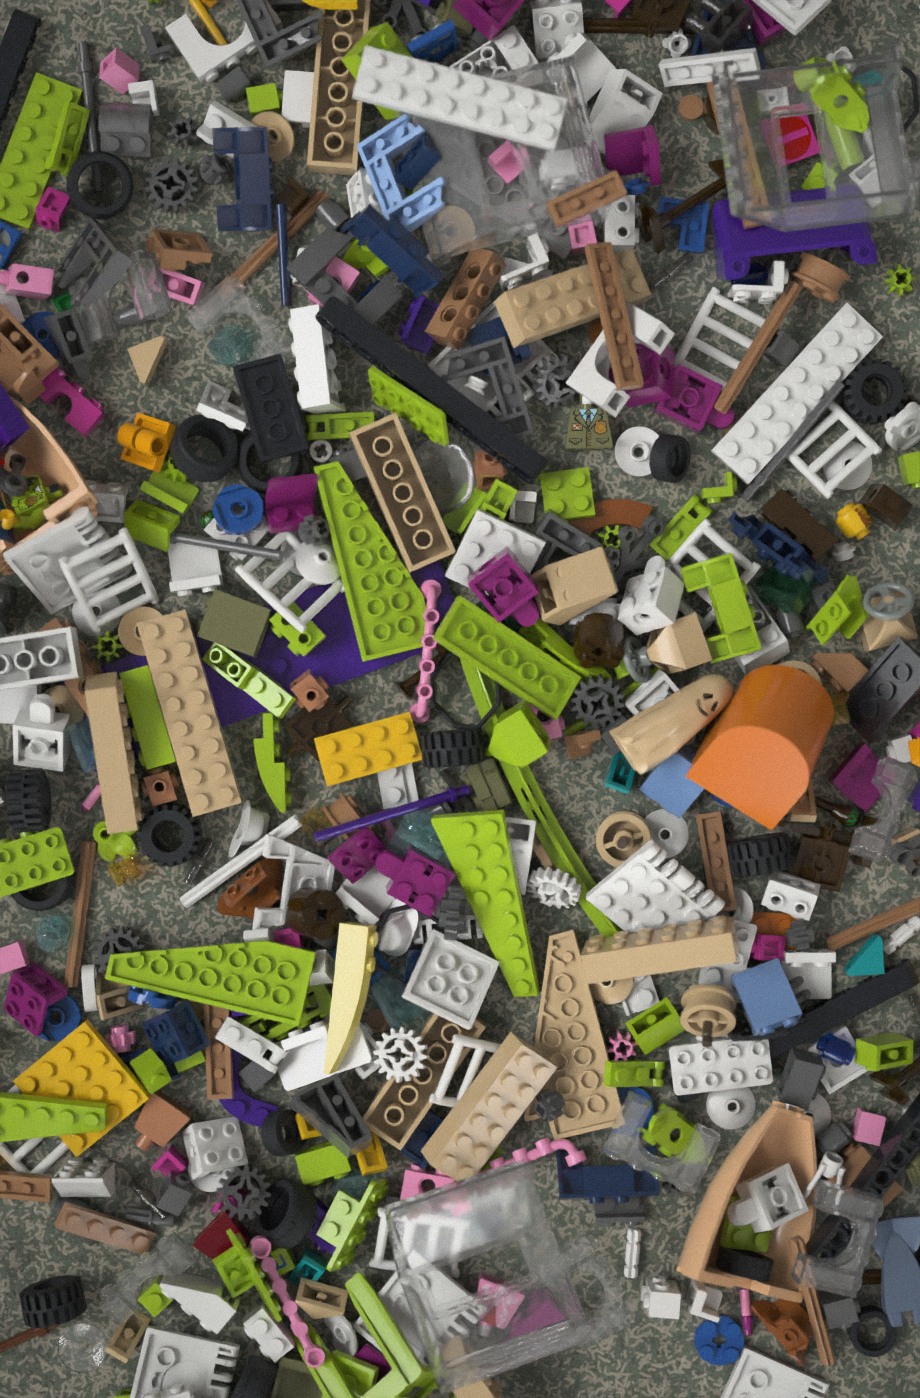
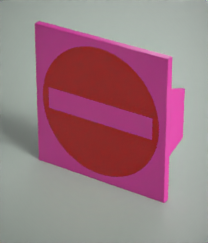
(798, 138)

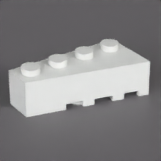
(314, 363)

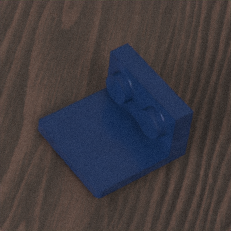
(495, 329)
(176, 1033)

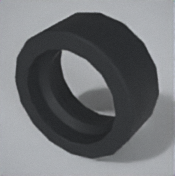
(660, 455)
(880, 1348)

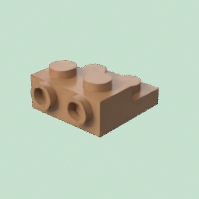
(176, 248)

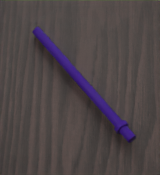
(450, 795)

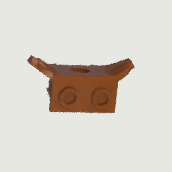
(268, 878)
(788, 1323)

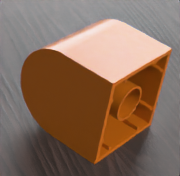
(765, 742)

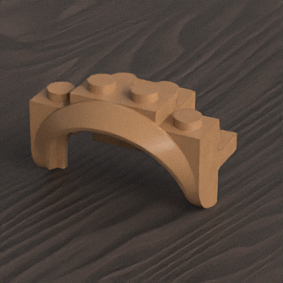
(22, 360)

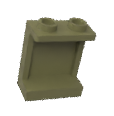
(234, 623)
(295, 1379)

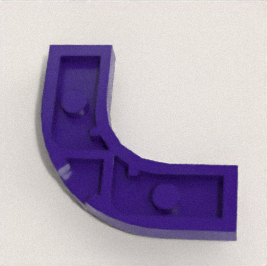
(244, 1105)

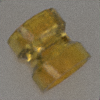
(124, 870)

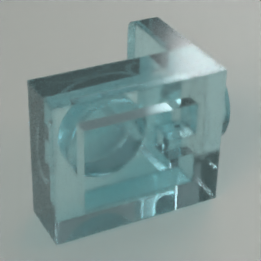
(353, 1181)

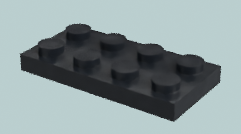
(270, 408)
(885, 690)

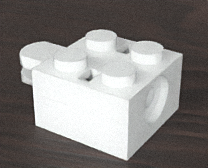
(651, 598)
(650, 693)
(41, 735)
(768, 1199)

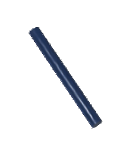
(283, 254)

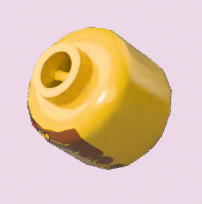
(854, 521)

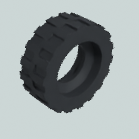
(745, 1263)

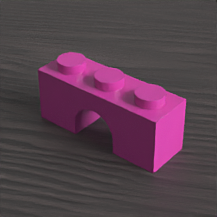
(84, 414)

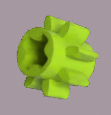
(893, 276)
(172, 473)
(605, 536)
(101, 647)

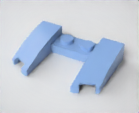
(377, 155)

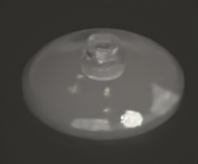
(434, 462)

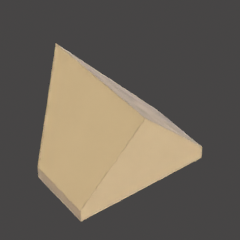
(113, 997)

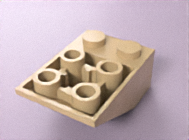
(573, 585)

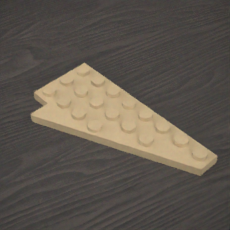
(574, 1042)

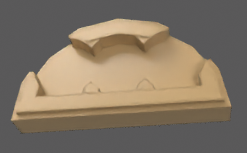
(542, 854)

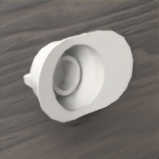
(250, 829)
(398, 930)

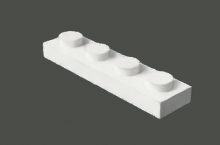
(702, 67)

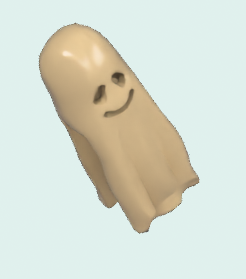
(672, 722)

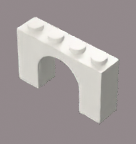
(207, 58)
(592, 373)

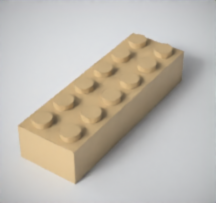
(564, 300)
(402, 492)
(112, 754)
(660, 950)
(402, 1105)
(488, 1108)

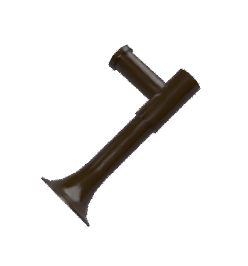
(407, 685)

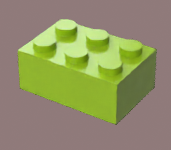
(378, 37)

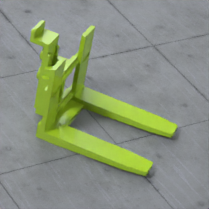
(406, 1367)

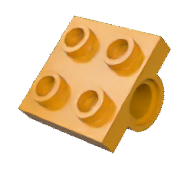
(145, 441)

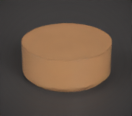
(690, 107)
(376, 1020)

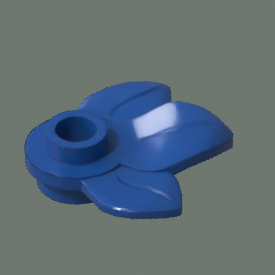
(636, 186)

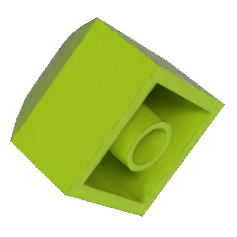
(518, 737)

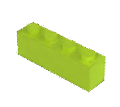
(147, 718)

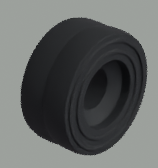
(272, 1133)

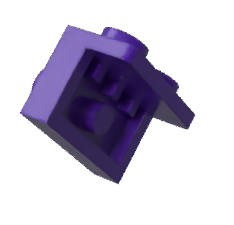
(413, 332)

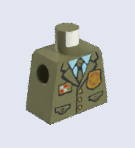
(588, 428)

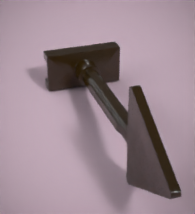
(654, 223)
(819, 831)
(893, 1085)

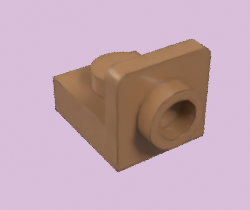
(580, 742)

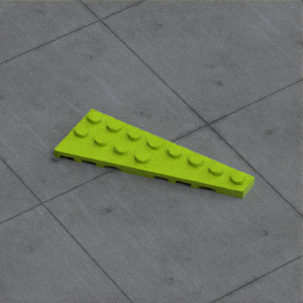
(486, 869)
(41, 1116)

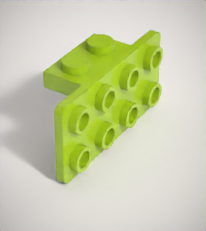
(408, 406)
(33, 860)
(347, 1221)
(240, 1274)

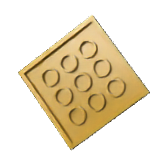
(85, 1070)

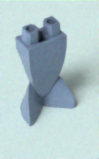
(900, 1279)

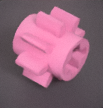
(120, 1038)
(615, 1044)

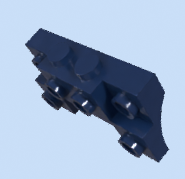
(251, 175)
(395, 248)
(778, 548)
(603, 1182)

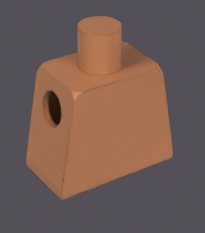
(160, 1120)

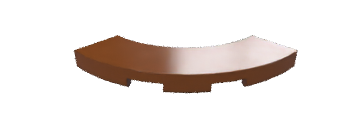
(615, 513)

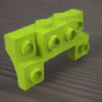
(729, 605)

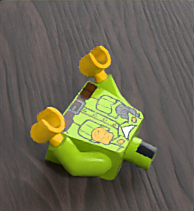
(27, 510)

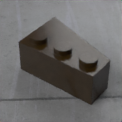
(797, 523)

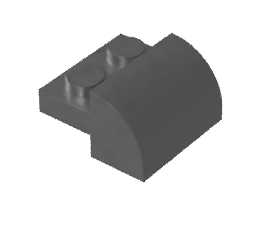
(126, 129)

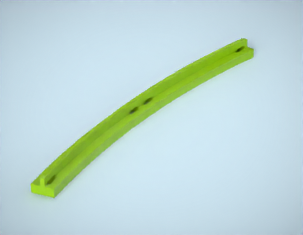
(547, 830)

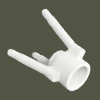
(829, 1167)

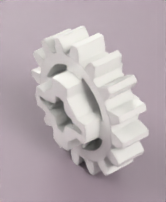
(554, 887)
(399, 1063)

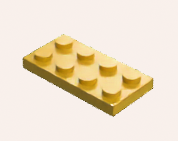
(368, 749)

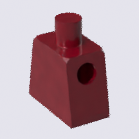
(214, 1239)

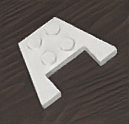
(301, 871)

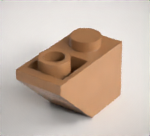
(841, 668)

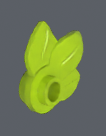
(114, 844)

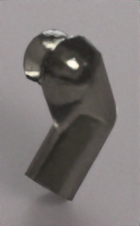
(605, 1018)

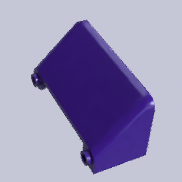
(736, 245)

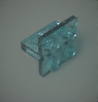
(416, 830)

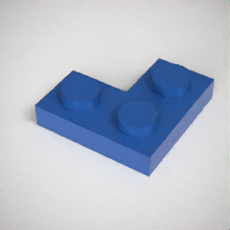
(692, 224)

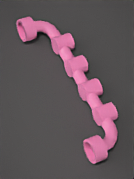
(419, 711)
(543, 1148)
(261, 1248)

